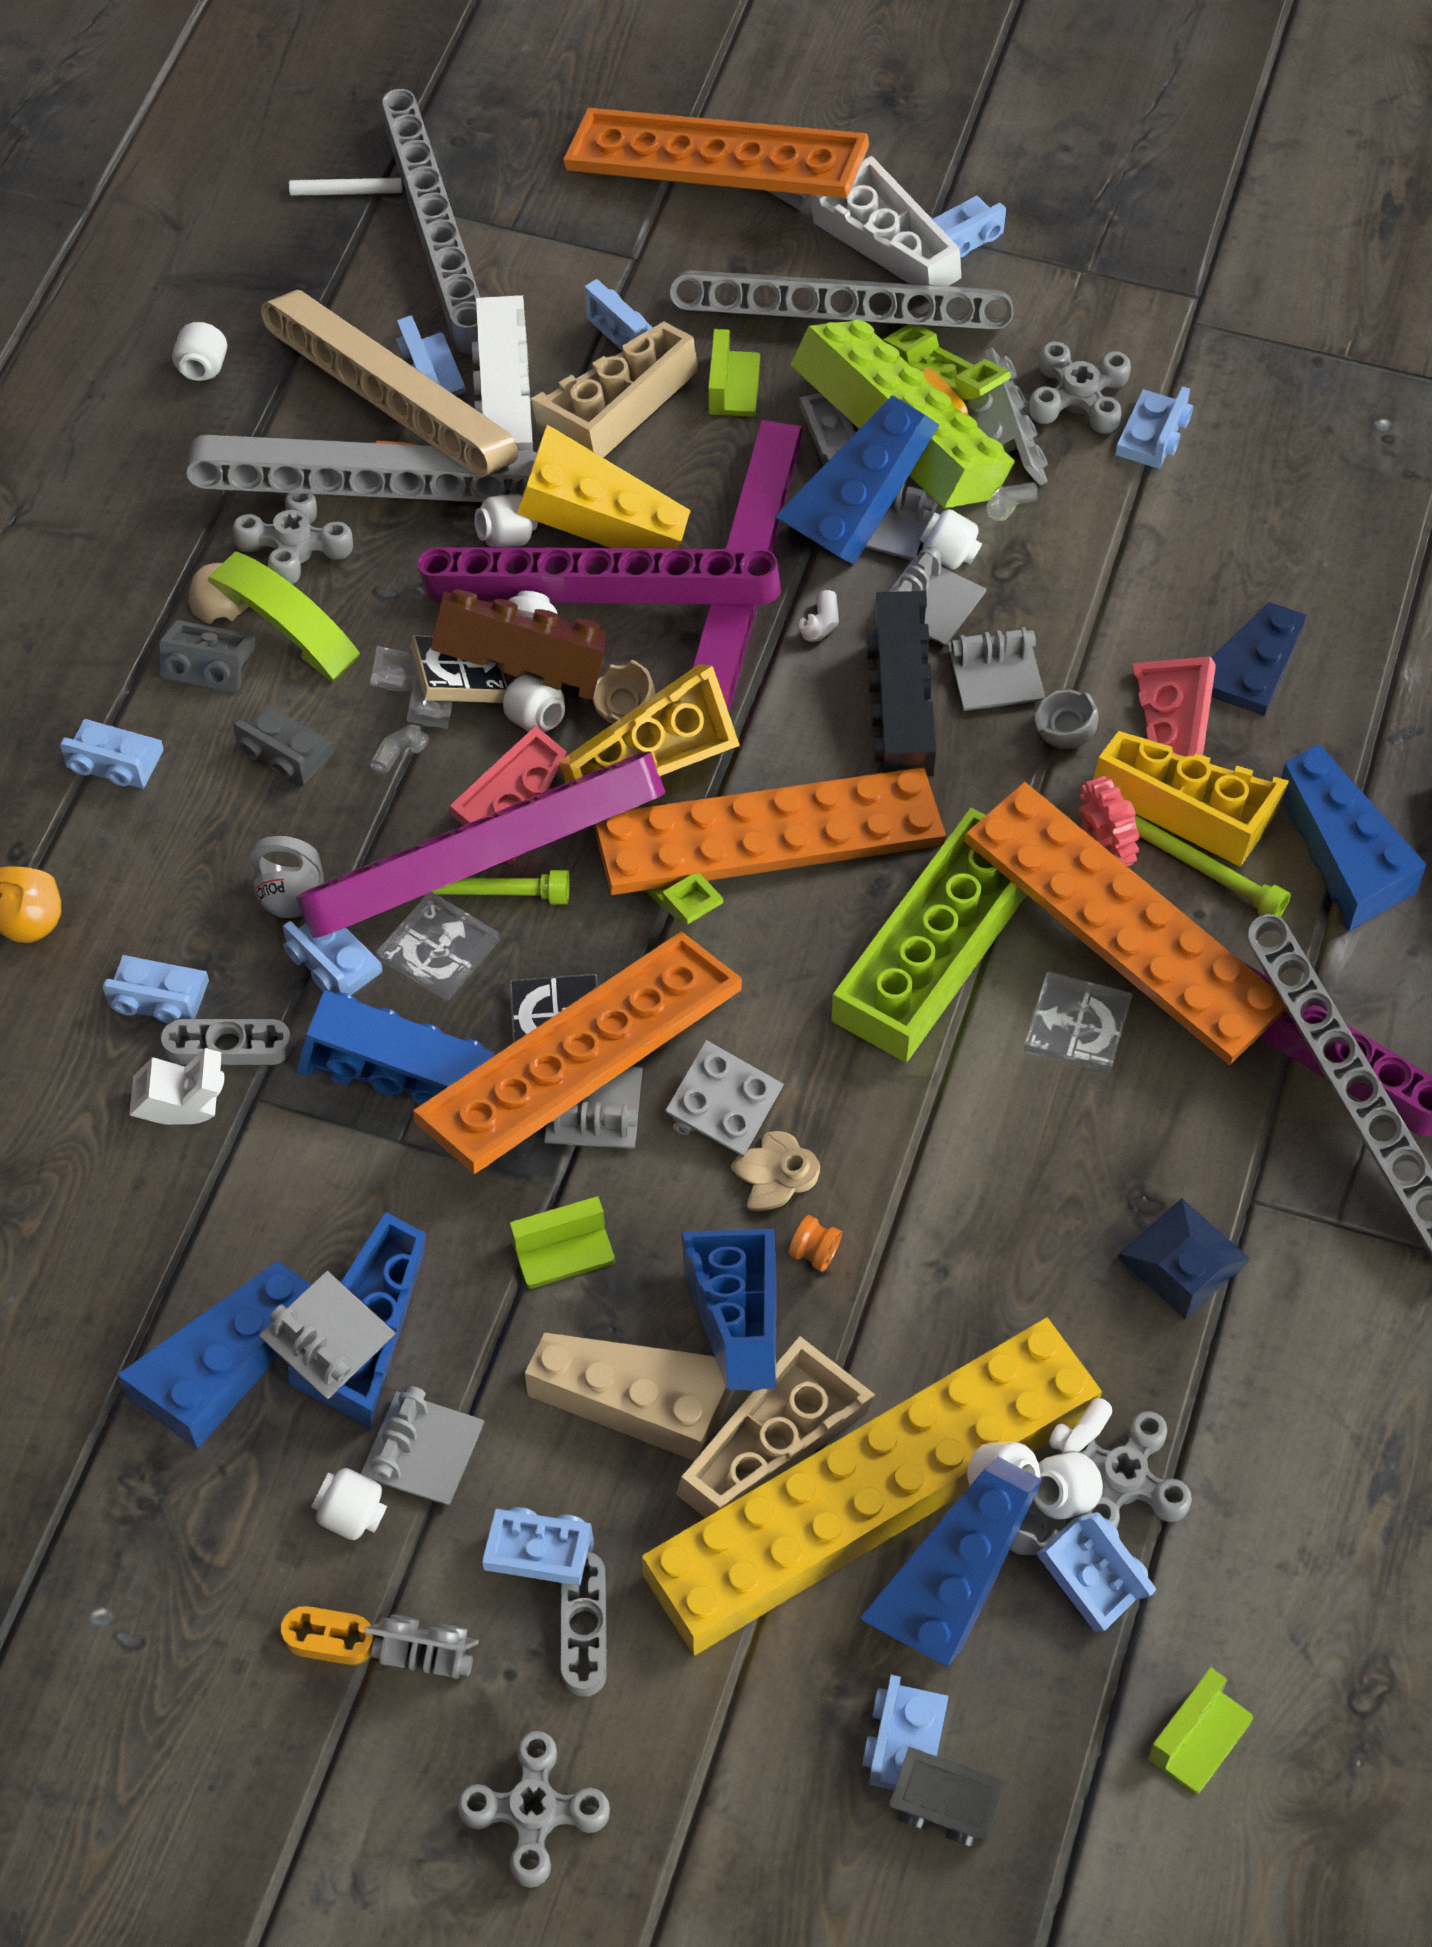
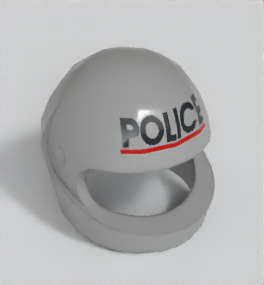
(278, 884)

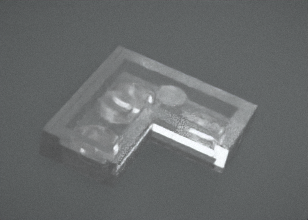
(398, 672)

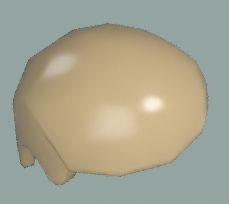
(209, 602)
(622, 690)

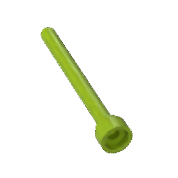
(550, 887)
(1265, 898)

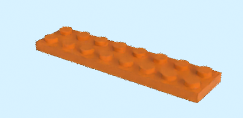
(717, 152)
(769, 830)
(1127, 922)
(576, 1052)

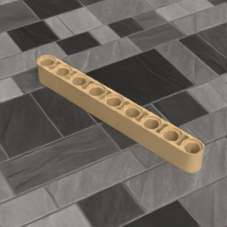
(390, 383)

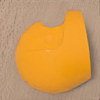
(28, 904)

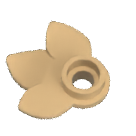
(771, 1171)

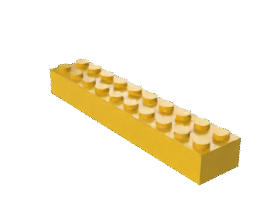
(864, 1487)

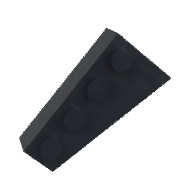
(901, 683)

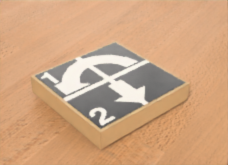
(455, 679)

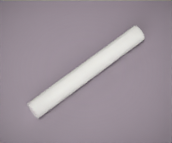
(345, 186)

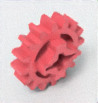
(1109, 819)

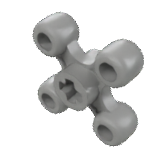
(1080, 387)
(293, 536)
(1133, 1463)
(533, 1788)

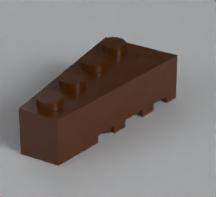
(521, 640)

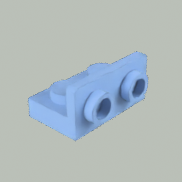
(972, 223)
(612, 314)
(1154, 427)
(112, 754)
(335, 960)
(155, 989)
(538, 1545)
(907, 1720)

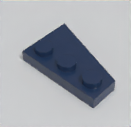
(1256, 658)

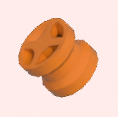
(815, 1243)

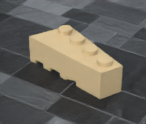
(619, 390)
(633, 1389)
(775, 1429)

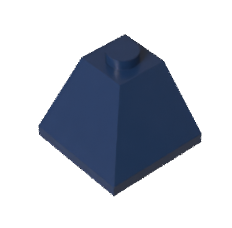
(1183, 1258)

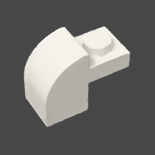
(178, 1093)

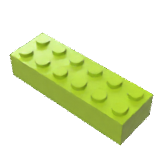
(862, 372)
(926, 947)

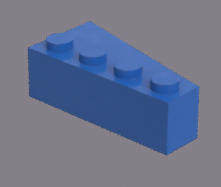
(861, 480)
(1349, 838)
(385, 1049)
(383, 1281)
(736, 1298)
(213, 1360)
(951, 1573)

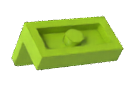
(732, 378)
(562, 1243)
(1200, 1734)

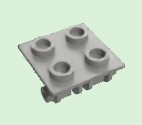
(904, 523)
(948, 594)
(996, 669)
(723, 1099)
(603, 1117)
(326, 1334)
(422, 1447)
(402, 1630)

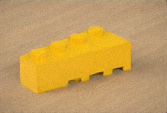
(597, 499)
(676, 725)
(1192, 798)

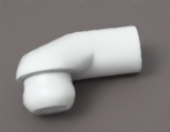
(825, 621)
(1086, 1429)

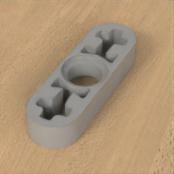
(239, 1055)
(596, 1656)

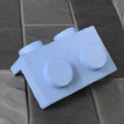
(430, 356)
(1096, 1569)

